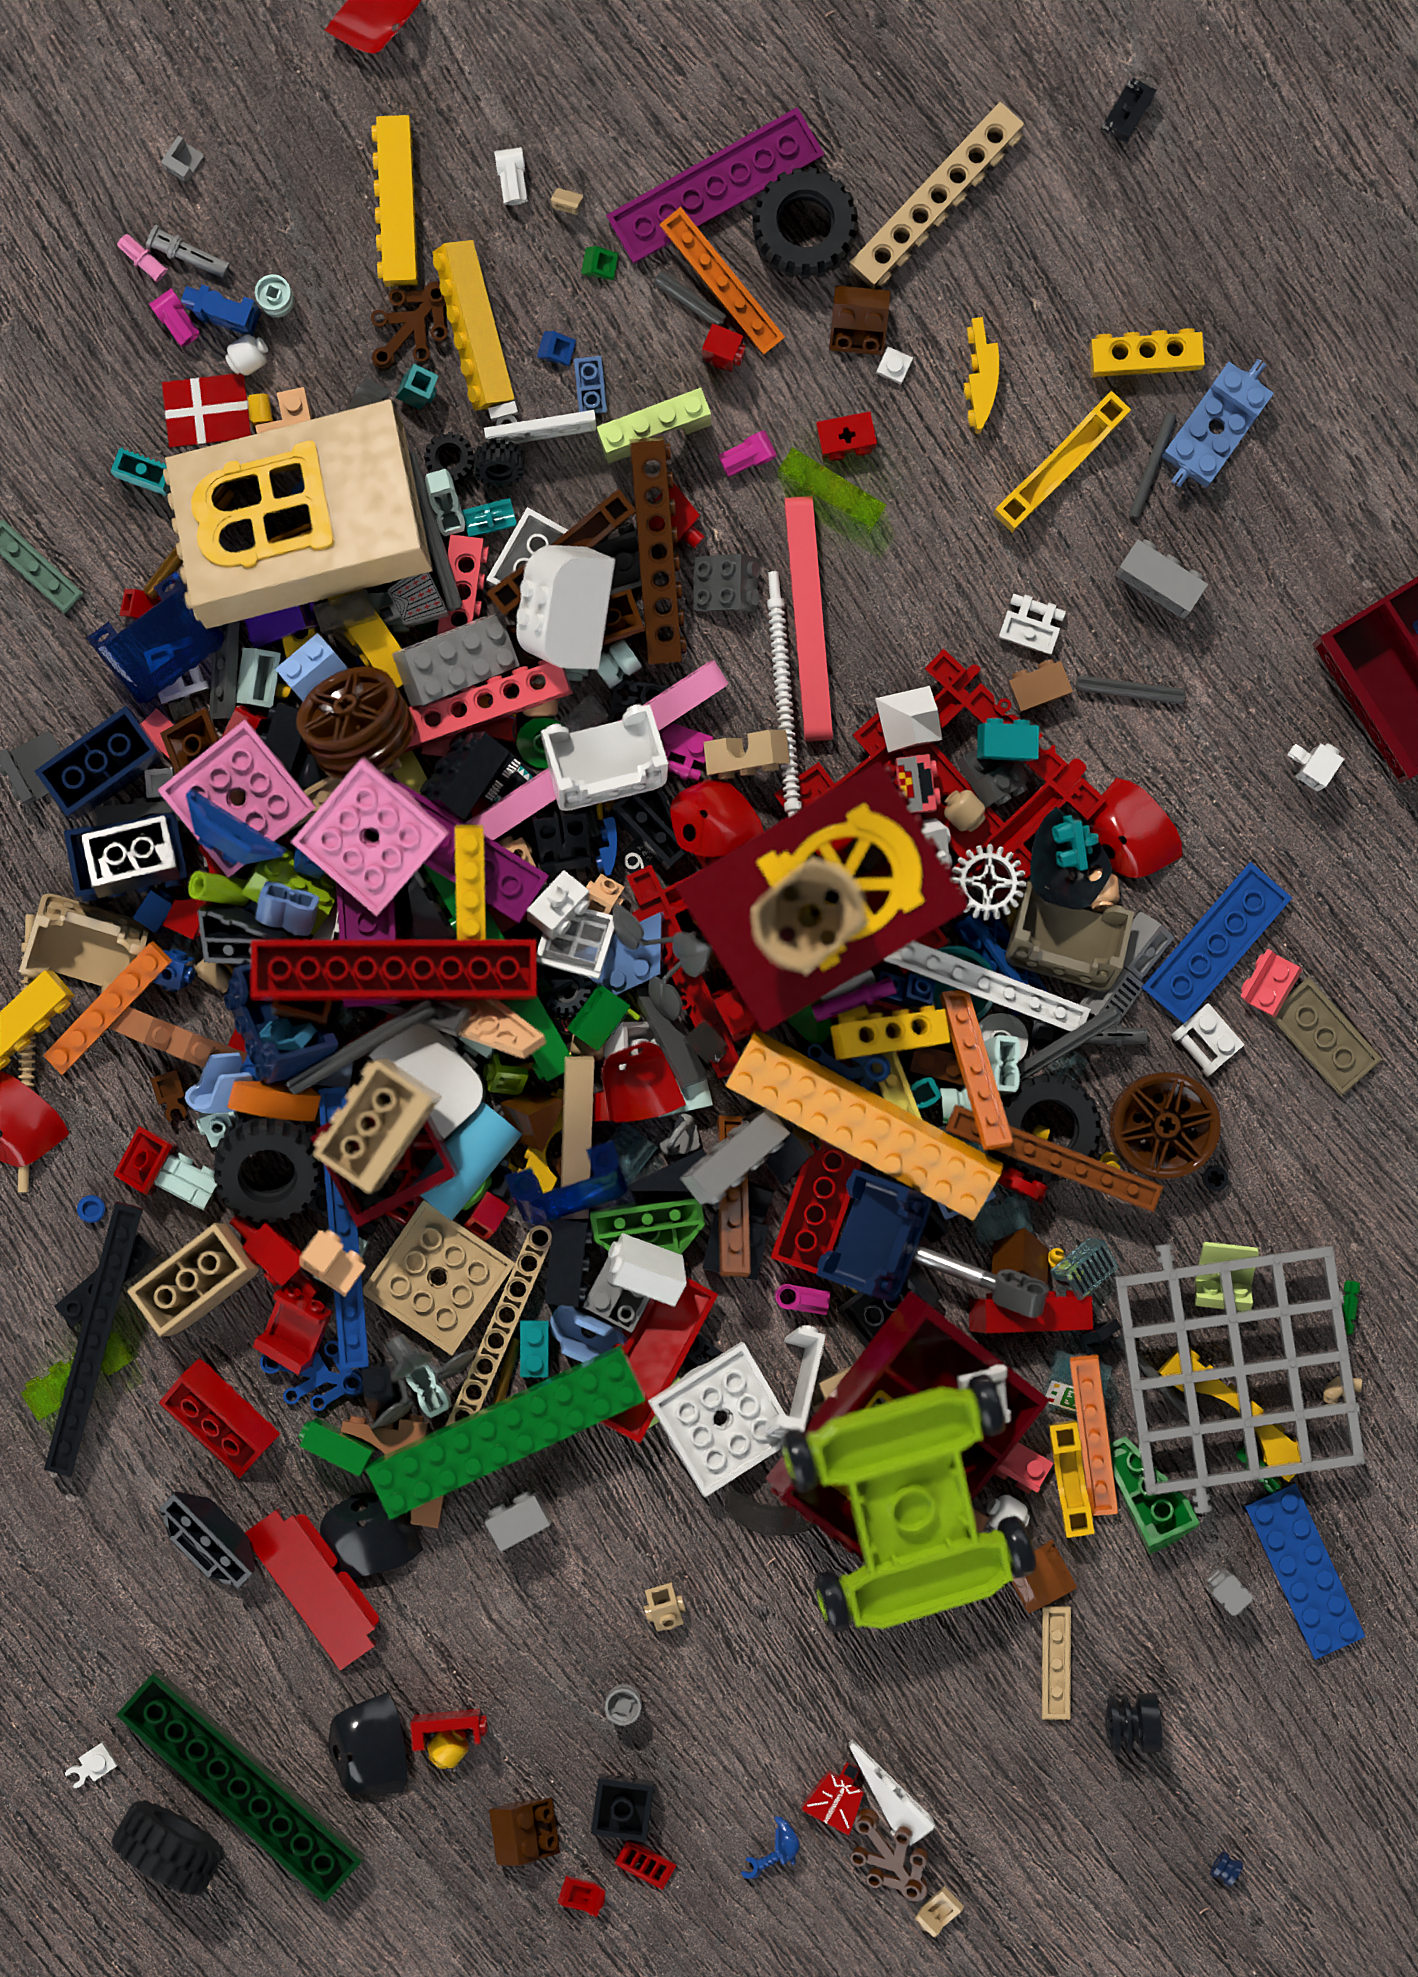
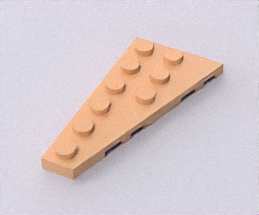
(499, 1027)

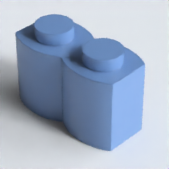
(287, 908)

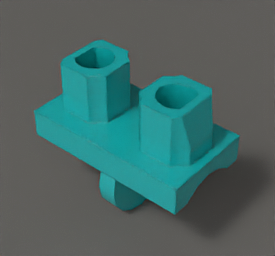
(489, 518)
(1078, 842)

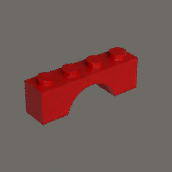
(184, 913)

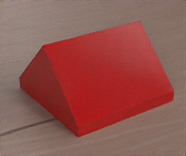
(144, 1160)

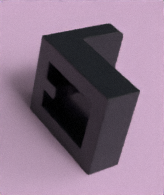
(1099, 1339)

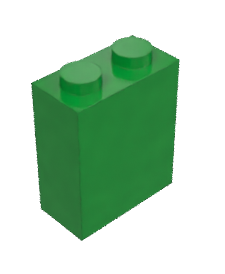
(335, 1446)

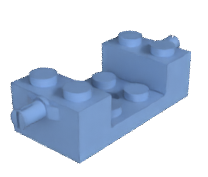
(1236, 402)

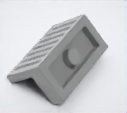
(1121, 995)

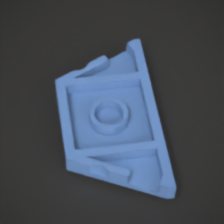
(629, 967)

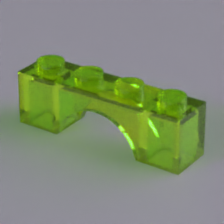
(841, 494)
(46, 1394)

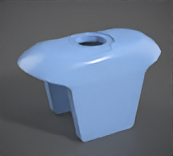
(215, 1084)
(566, 1328)

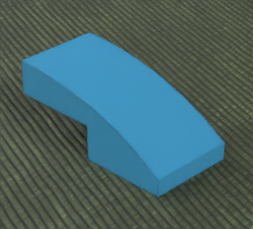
(287, 1036)

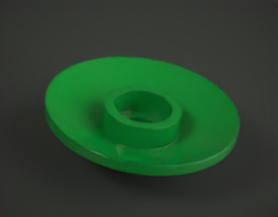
(530, 742)

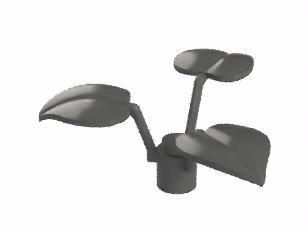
(688, 948)
(409, 1360)

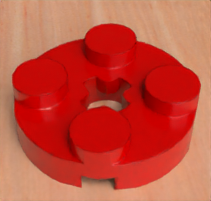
(1015, 1182)

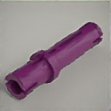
(865, 995)

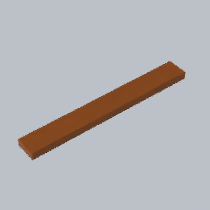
(1064, 1162)

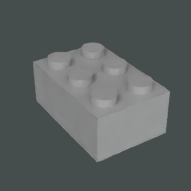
(1161, 578)

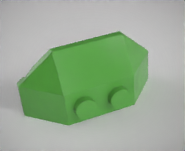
(662, 1222)

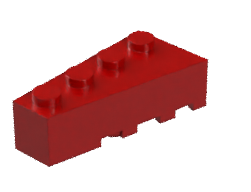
(1058, 1315)

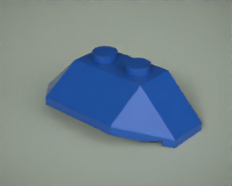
(228, 833)

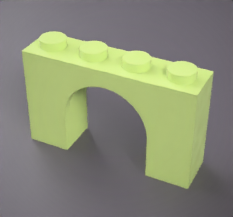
(681, 412)

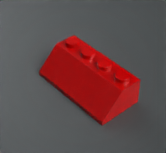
(219, 1417)

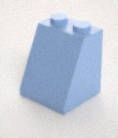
(310, 666)

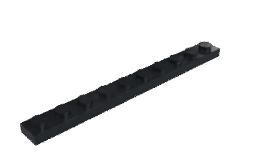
(93, 1338)

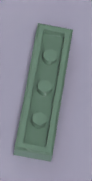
(37, 569)

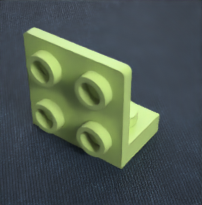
(1208, 1286)

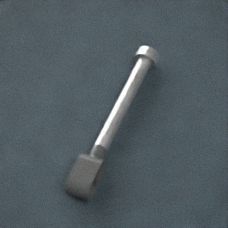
(1009, 1287)

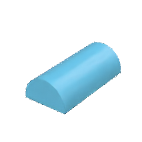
(476, 1150)

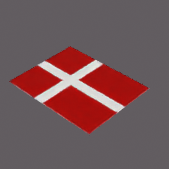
(206, 409)

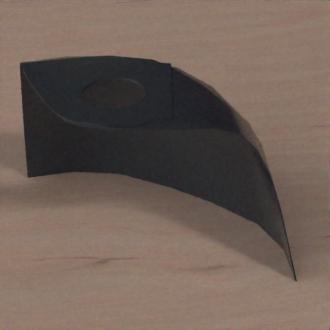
(1045, 871)
(372, 1548)
(376, 1742)

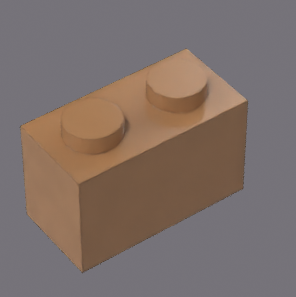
(1039, 686)

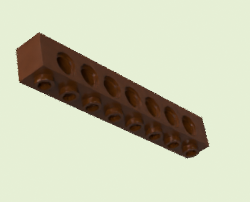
(657, 649)

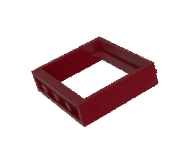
(351, 1201)

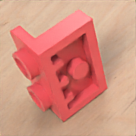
(1270, 983)
(1025, 1467)

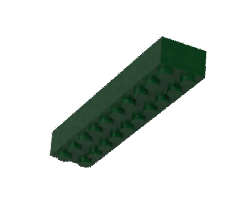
(240, 1785)

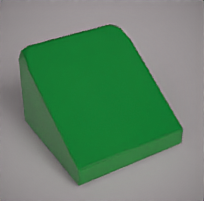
(599, 263)

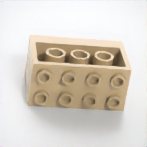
(394, 1129)

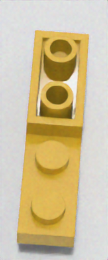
(982, 385)

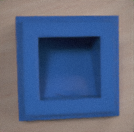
(556, 348)

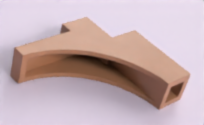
(169, 1037)
(389, 1439)

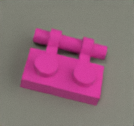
(684, 743)

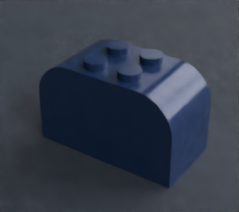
(99, 764)

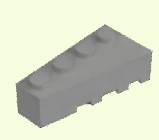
(734, 1156)

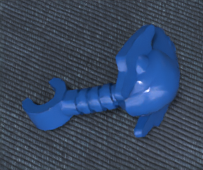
(786, 1849)

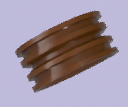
(353, 719)
(1128, 1134)

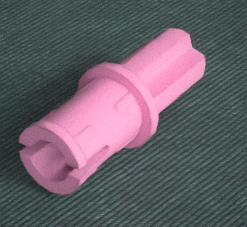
(142, 257)

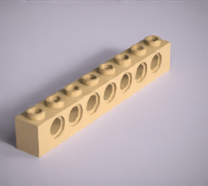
(998, 121)

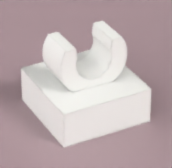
(503, 412)

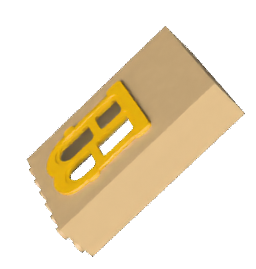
(358, 504)

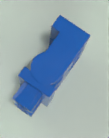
(222, 311)

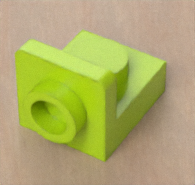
(504, 1078)

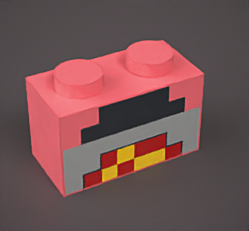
(916, 778)

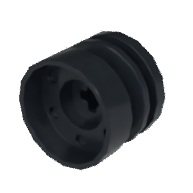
(1134, 1723)

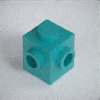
(417, 387)

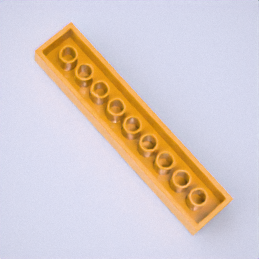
(865, 1125)

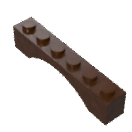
(586, 533)

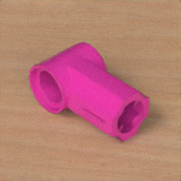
(172, 313)
(754, 451)
(805, 1299)

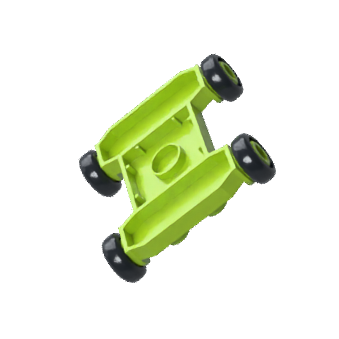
(910, 1506)

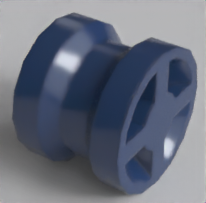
(1226, 1868)

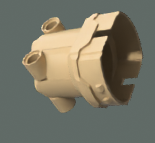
(775, 912)

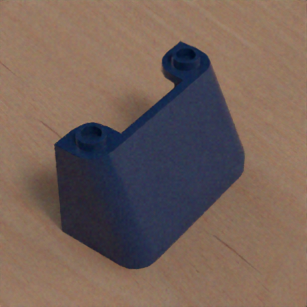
(877, 1237)

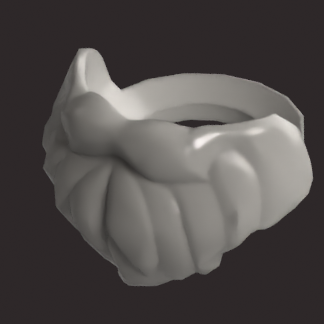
(682, 1138)

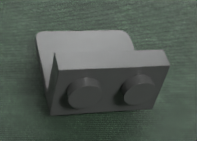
(726, 583)
(22, 763)

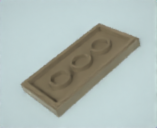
(1325, 1037)

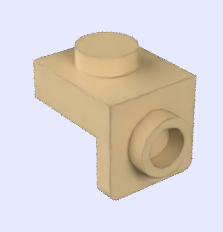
(938, 1911)

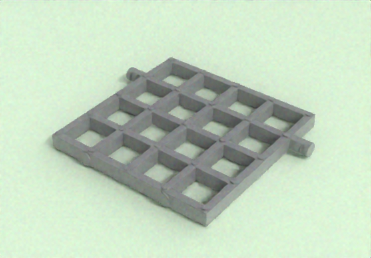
(1238, 1371)

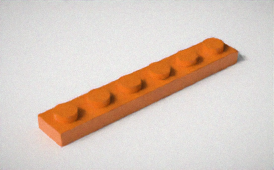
(721, 280)
(107, 1008)
(976, 1069)
(1094, 1434)

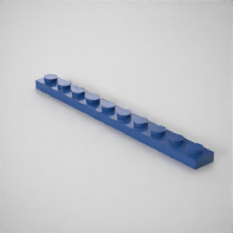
(349, 1309)

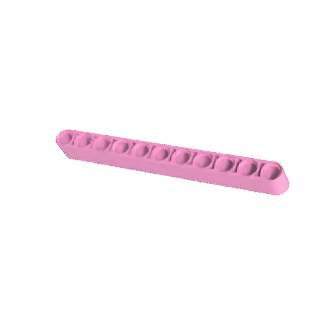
(540, 791)

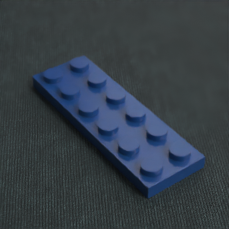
(1216, 942)
(1304, 1571)

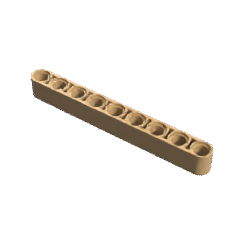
(497, 1325)

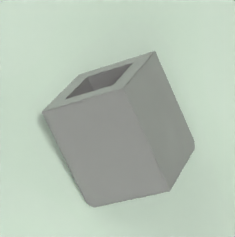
(182, 159)

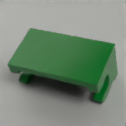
(598, 1017)

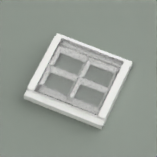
(581, 947)

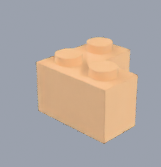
(293, 407)
(331, 1263)

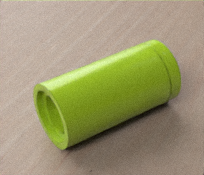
(217, 888)

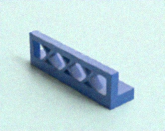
(984, 942)

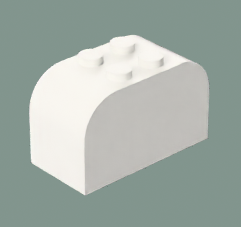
(565, 605)
(440, 1066)

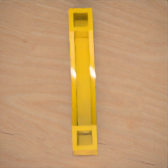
(1062, 462)
(1274, 1445)

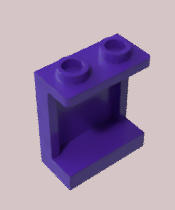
(274, 626)

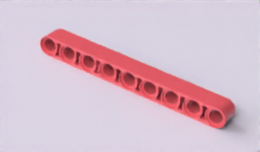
(808, 618)

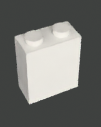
(647, 1269)

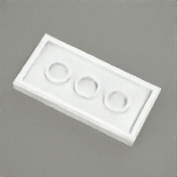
(542, 428)

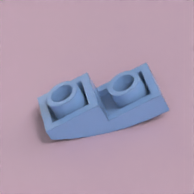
(590, 384)

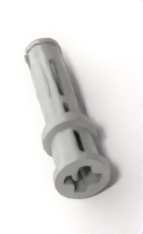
(175, 247)

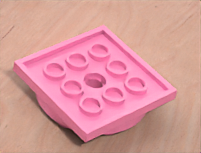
(243, 764)
(339, 843)

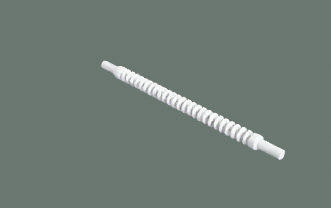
(775, 605)

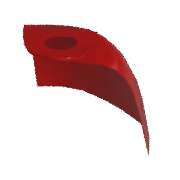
(370, 22)
(729, 819)
(1148, 830)
(643, 1087)
(27, 1123)

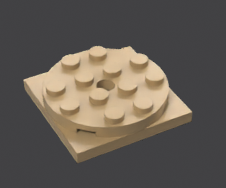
(405, 1285)

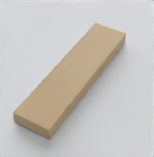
(1056, 1662)

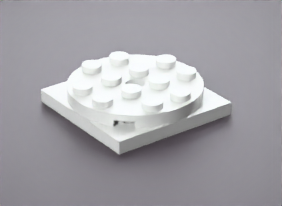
(687, 1413)

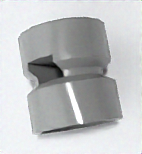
(623, 1704)

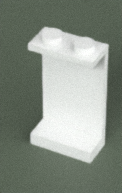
(813, 1343)

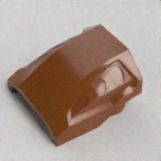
(1048, 1580)

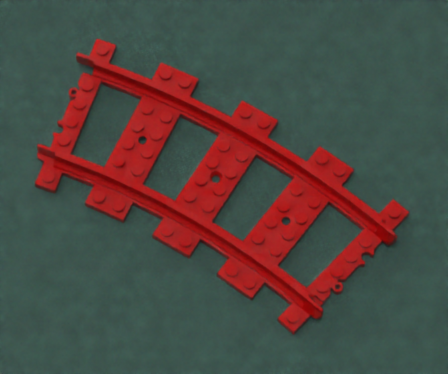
(1061, 785)

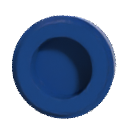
(91, 1208)

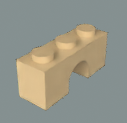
(765, 752)

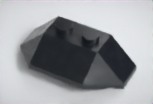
(208, 1538)

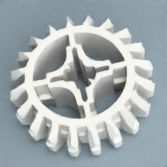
(1011, 883)

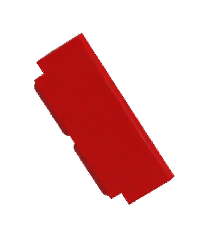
(658, 1350)
(305, 1573)

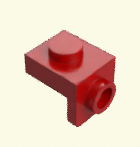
(582, 1895)

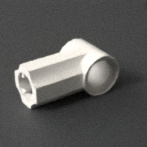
(510, 169)

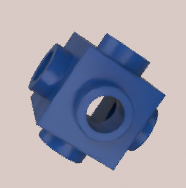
(178, 973)

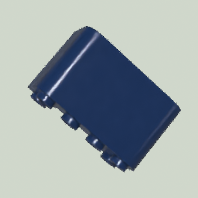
(251, 1018)

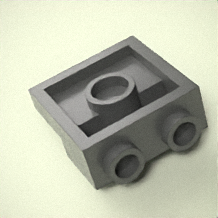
(624, 549)
(993, 779)

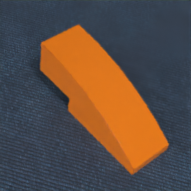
(274, 1100)

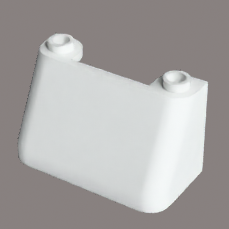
(605, 759)

